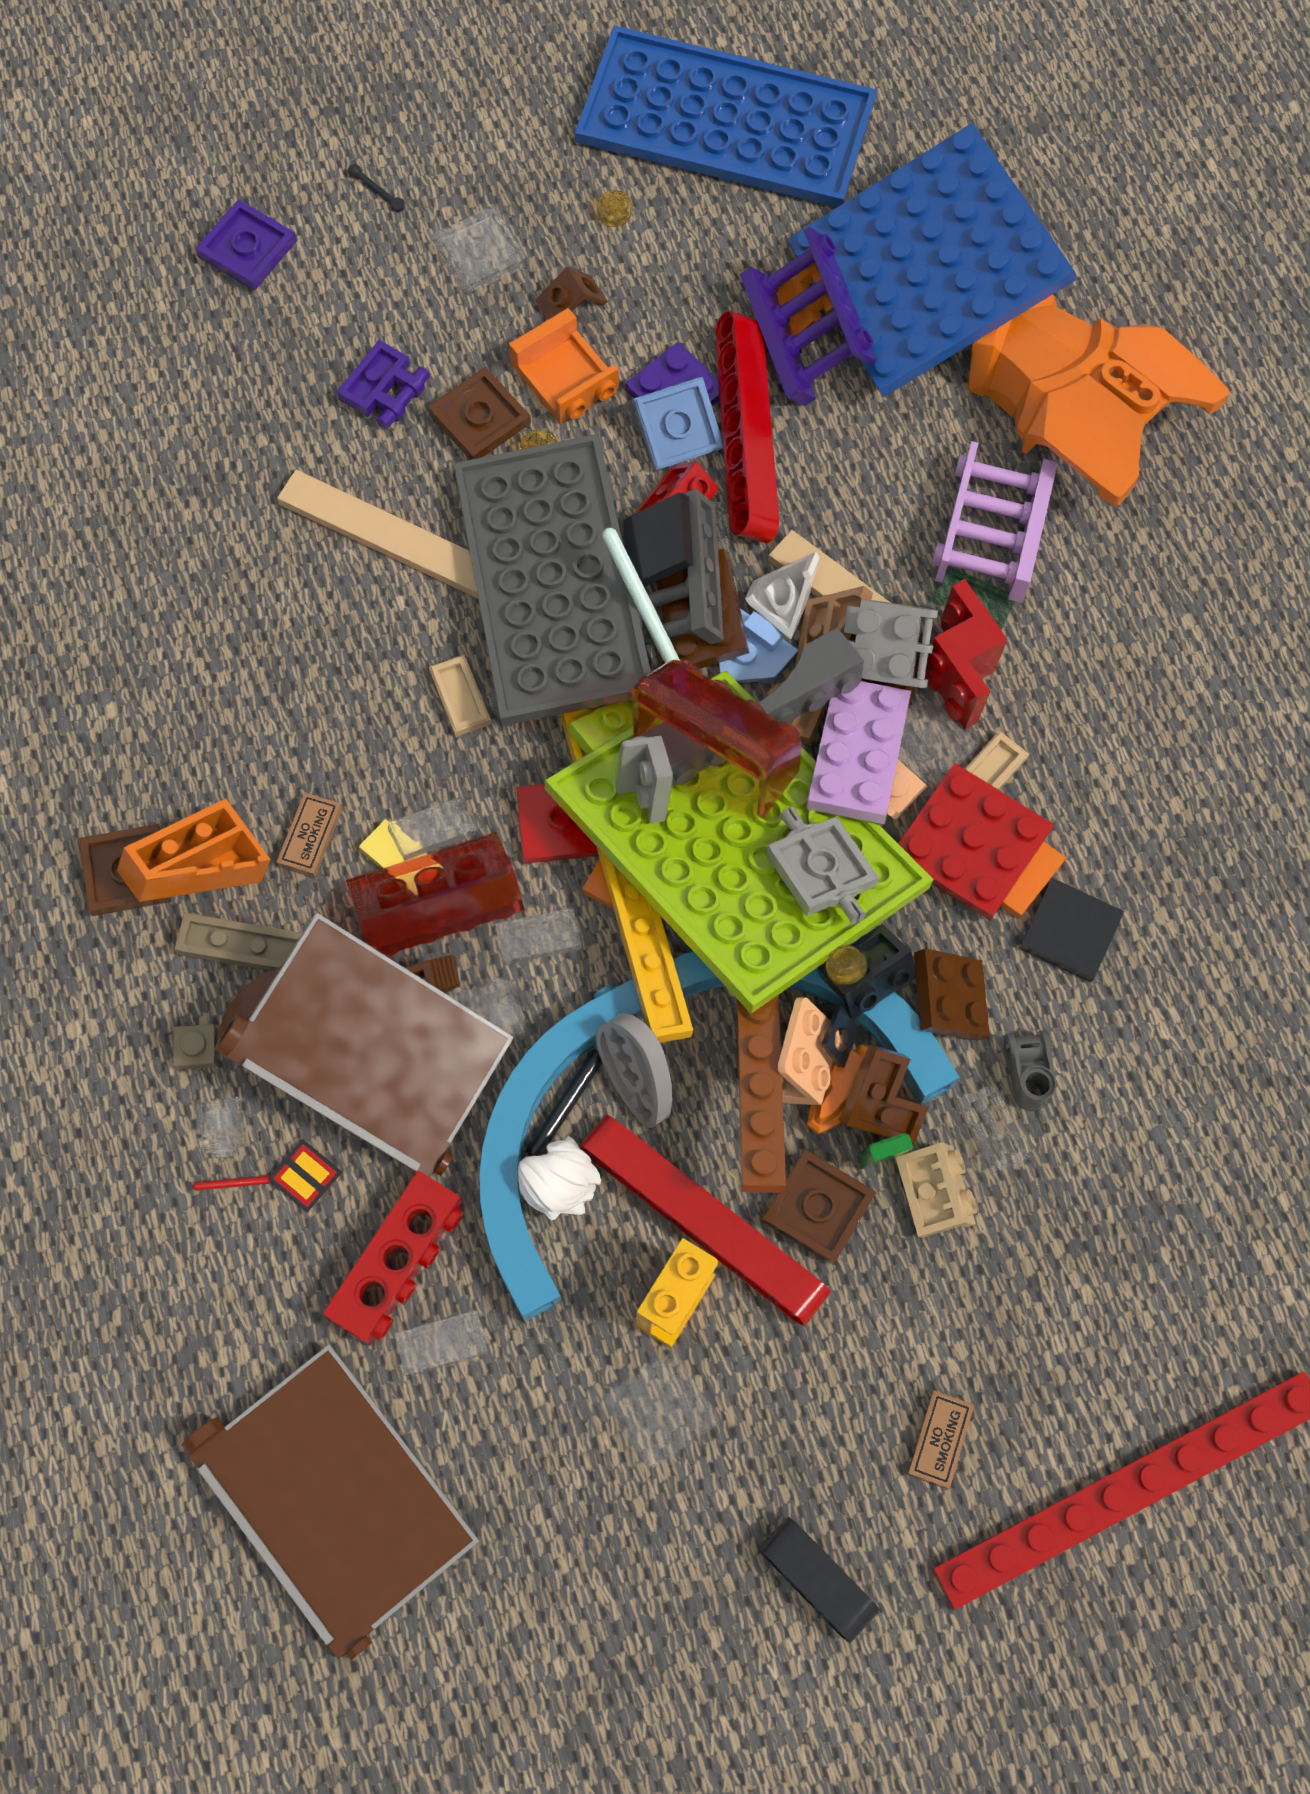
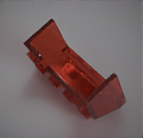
(720, 722)

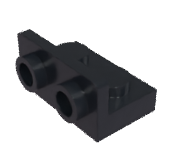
(888, 970)

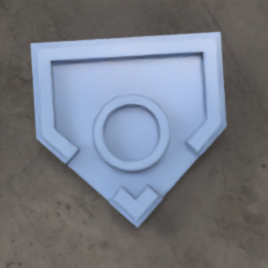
(767, 655)

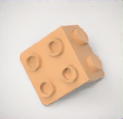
(803, 1060)

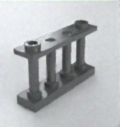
(702, 582)

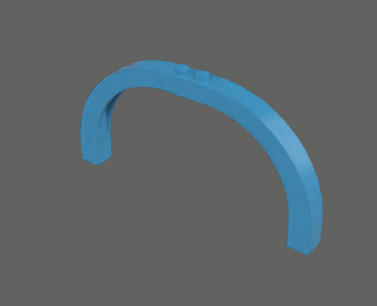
(519, 1264)

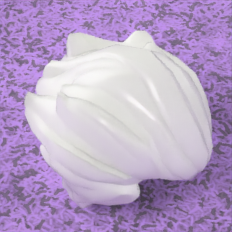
(559, 1179)

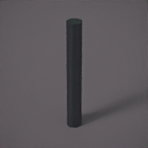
(565, 1104)

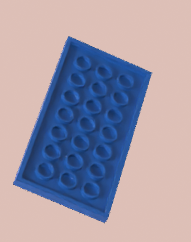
(726, 116)

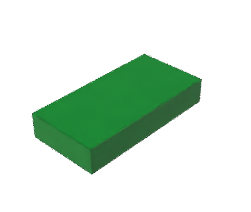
(884, 1150)

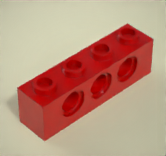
(419, 1198)

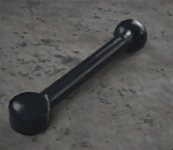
(397, 203)

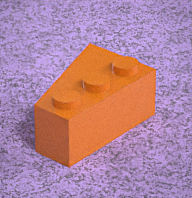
(194, 856)

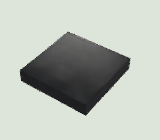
(660, 539)
(1071, 930)

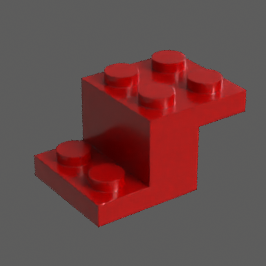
(964, 655)

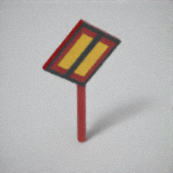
(301, 1176)

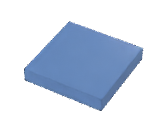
(678, 423)

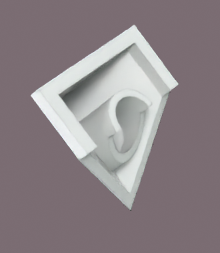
(784, 593)

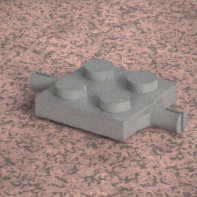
(822, 865)

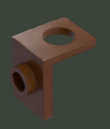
(569, 292)

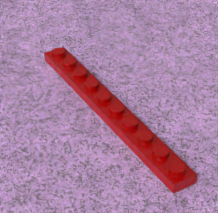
(1124, 1492)

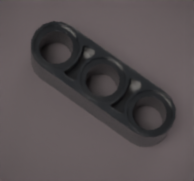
(819, 1580)

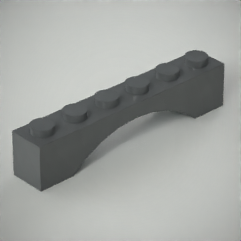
(824, 670)

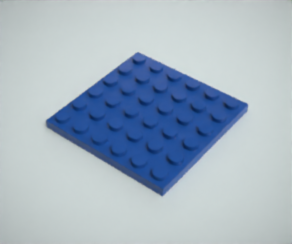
(939, 256)

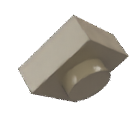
(194, 1046)

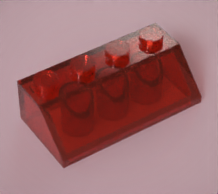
(467, 892)

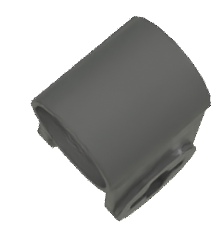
(1030, 1061)

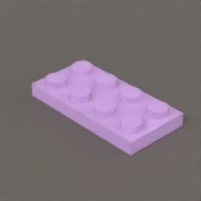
(859, 752)

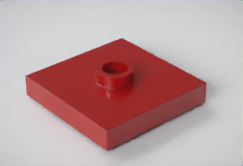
(548, 829)

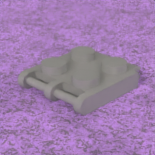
(889, 640)

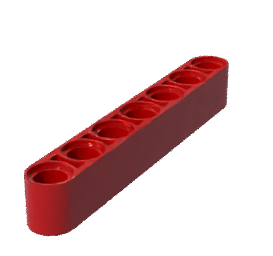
(746, 428)
(705, 1220)

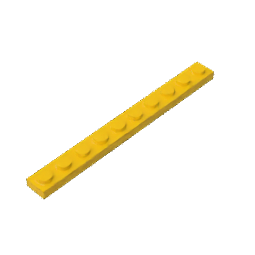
(643, 940)

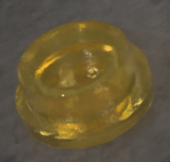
(846, 965)

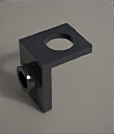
(848, 1028)

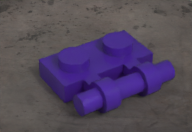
(374, 378)

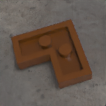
(874, 1097)

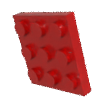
(974, 840)

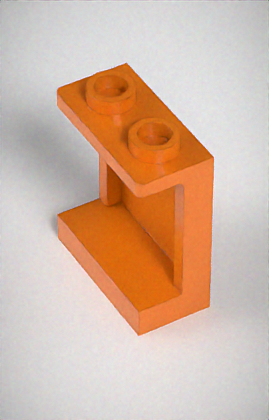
(562, 367)

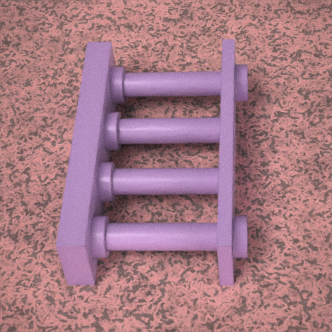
(1022, 543)

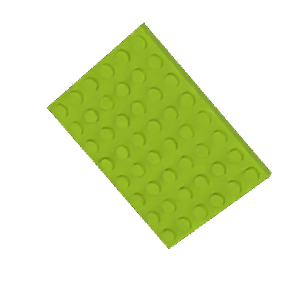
(712, 872)

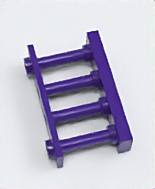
(774, 318)

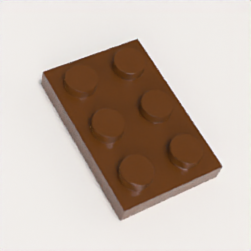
(691, 646)

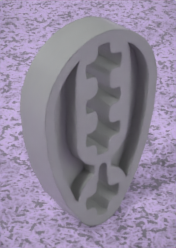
(636, 1067)

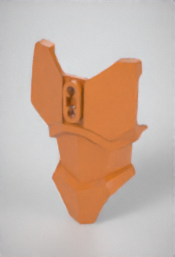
(1062, 393)

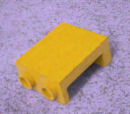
(676, 1293)

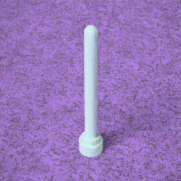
(639, 595)

